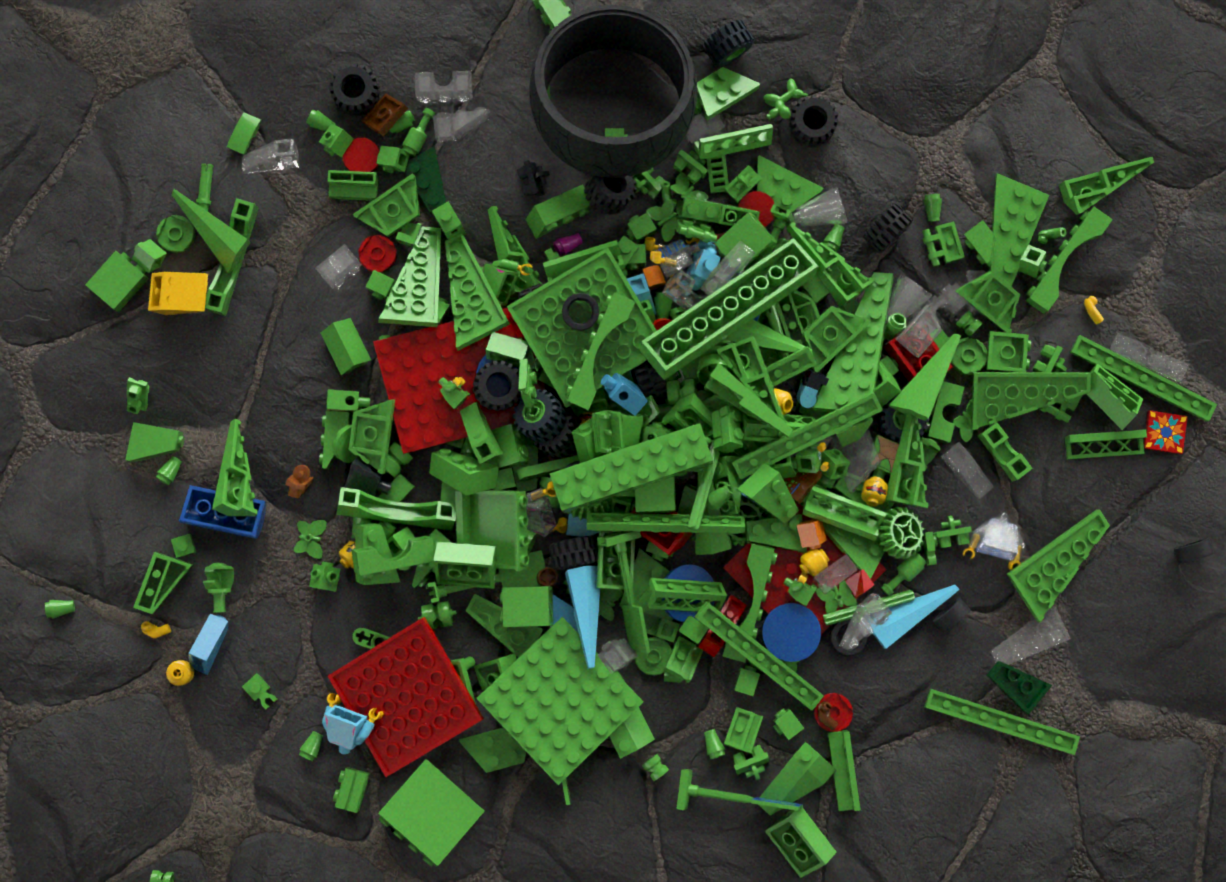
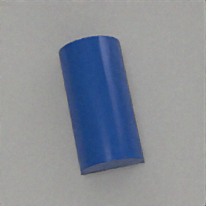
(199, 513)

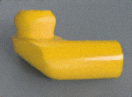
(1091, 309)
(153, 631)

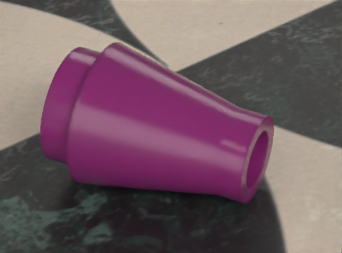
(566, 244)

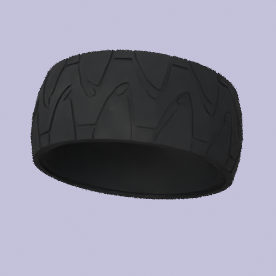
(613, 29)

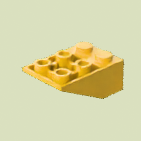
(178, 293)

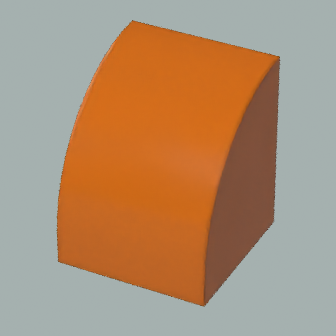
(654, 277)

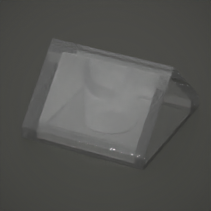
(920, 332)

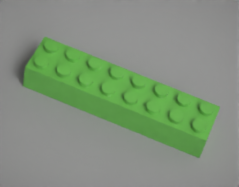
(631, 468)

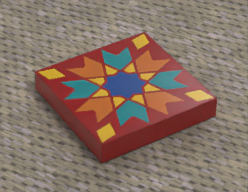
(1165, 432)

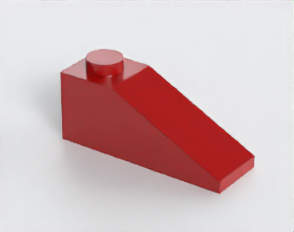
(732, 610)

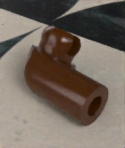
(824, 715)

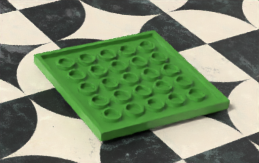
(562, 347)
(557, 703)

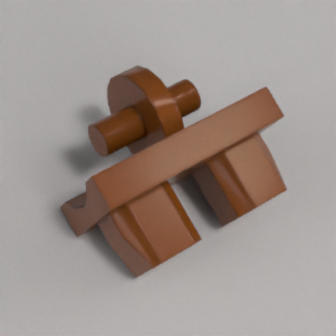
(299, 481)

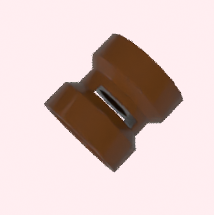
(547, 574)

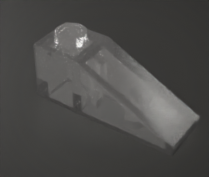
(728, 268)

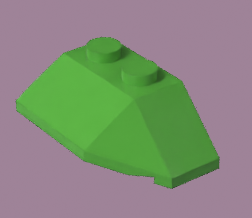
(796, 315)

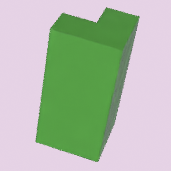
(353, 185)
(345, 346)

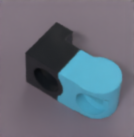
(809, 387)

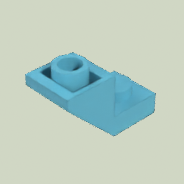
(640, 288)

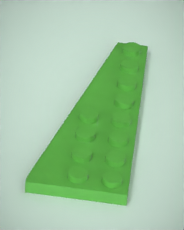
(857, 364)

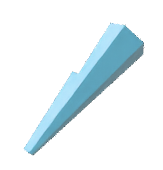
(585, 600)
(909, 614)

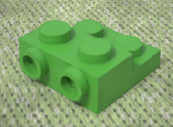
(1008, 352)

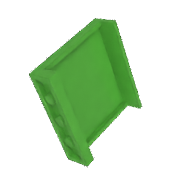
(495, 520)
(430, 813)

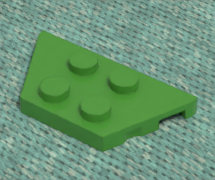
(723, 90)
(784, 186)
(393, 208)
(992, 299)
(831, 334)
(372, 434)
(494, 749)

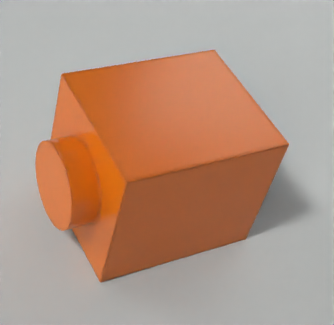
(811, 533)

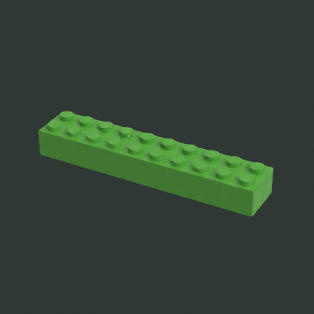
(728, 309)

